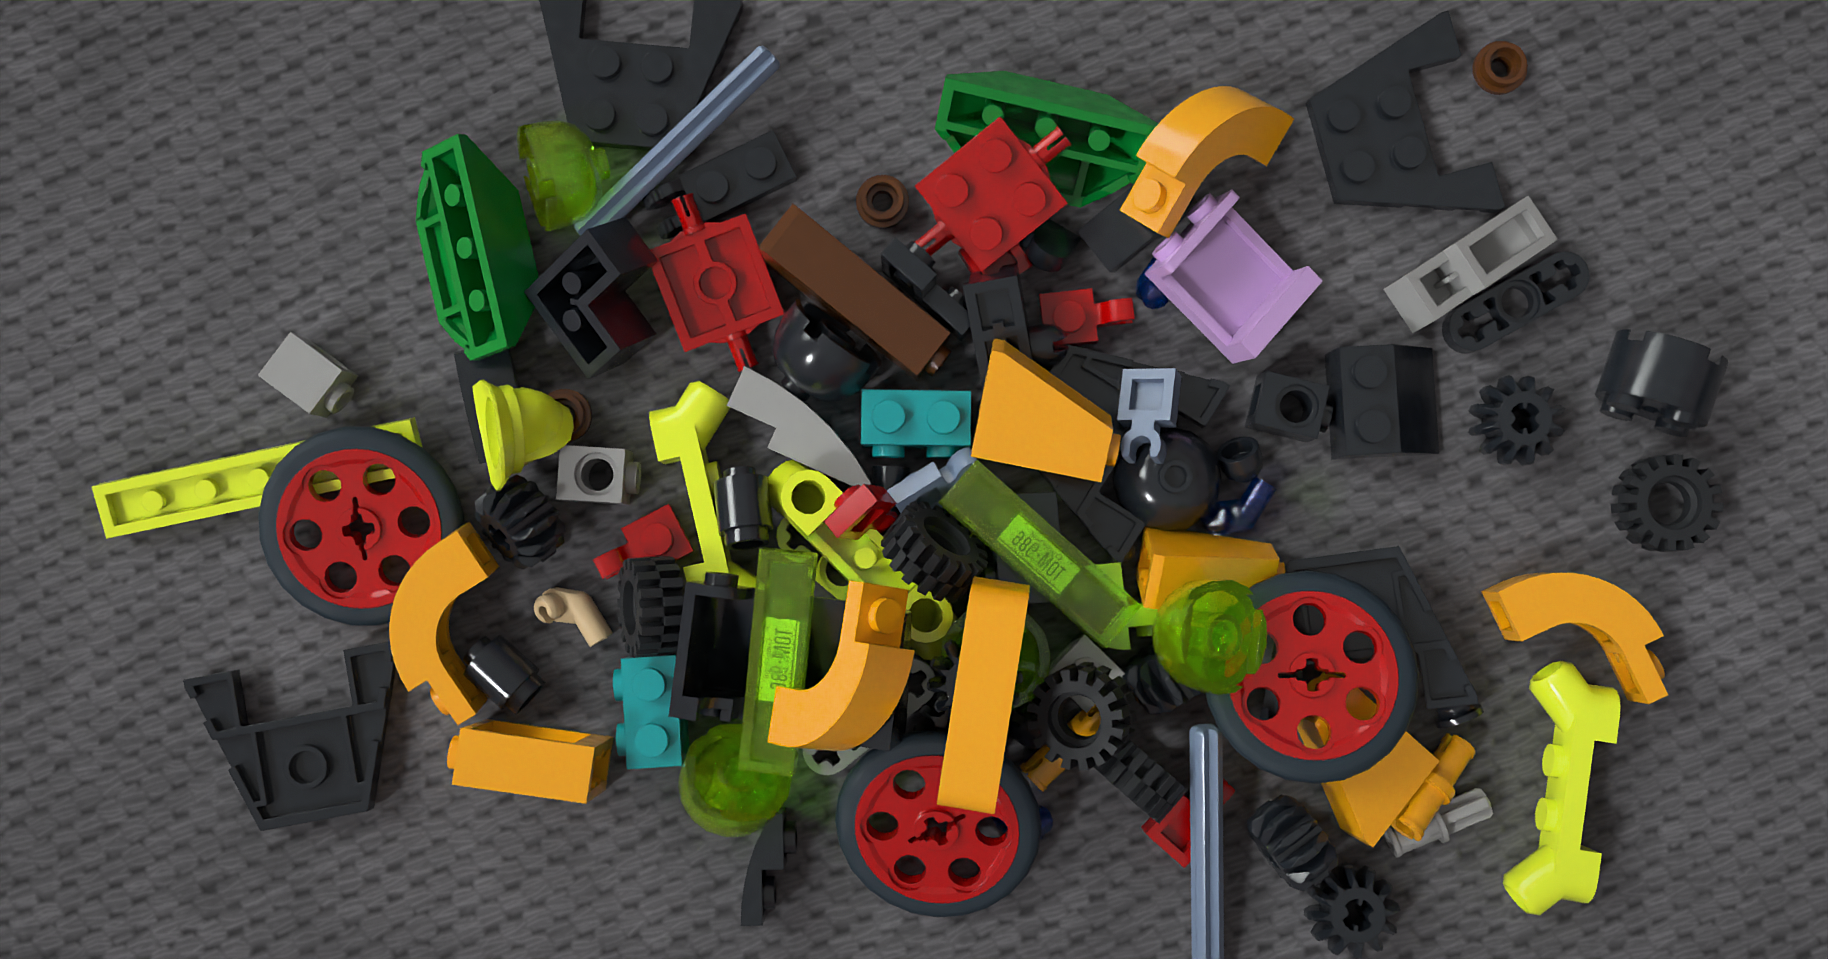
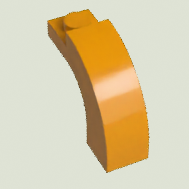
(1195, 141)
(422, 615)
(1612, 616)
(861, 683)

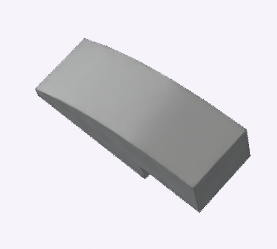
(1470, 264)
(799, 429)

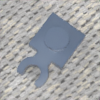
(1146, 404)
(930, 483)

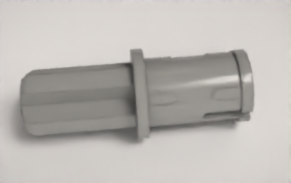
(1459, 814)

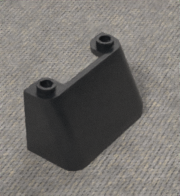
(716, 649)

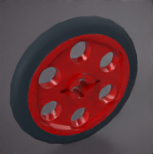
(349, 455)
(1389, 676)
(937, 890)

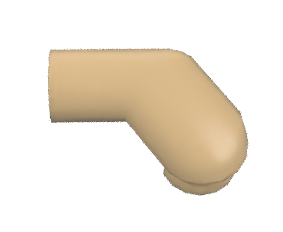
(573, 608)

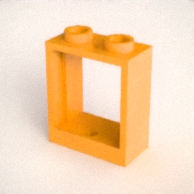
(530, 760)

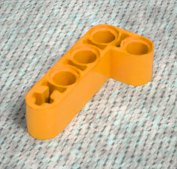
(983, 695)

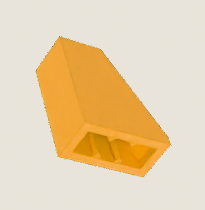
(1040, 421)
(1185, 556)
(1372, 799)

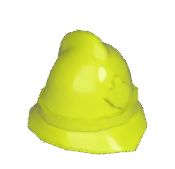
(518, 427)

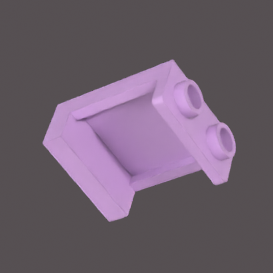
(1229, 279)

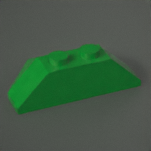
(1099, 127)
(474, 247)

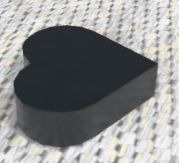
(1050, 246)

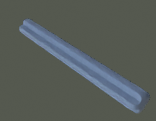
(683, 138)
(1206, 841)

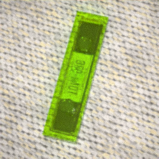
(1039, 554)
(776, 652)

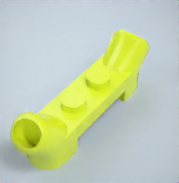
(682, 436)
(806, 502)
(1580, 717)

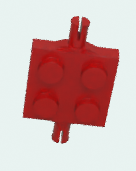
(992, 193)
(715, 282)

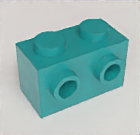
(915, 421)
(648, 734)

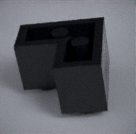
(587, 297)

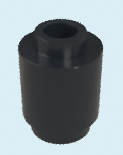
(743, 508)
(502, 673)

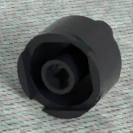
(1661, 381)

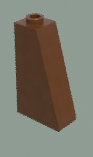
(855, 294)

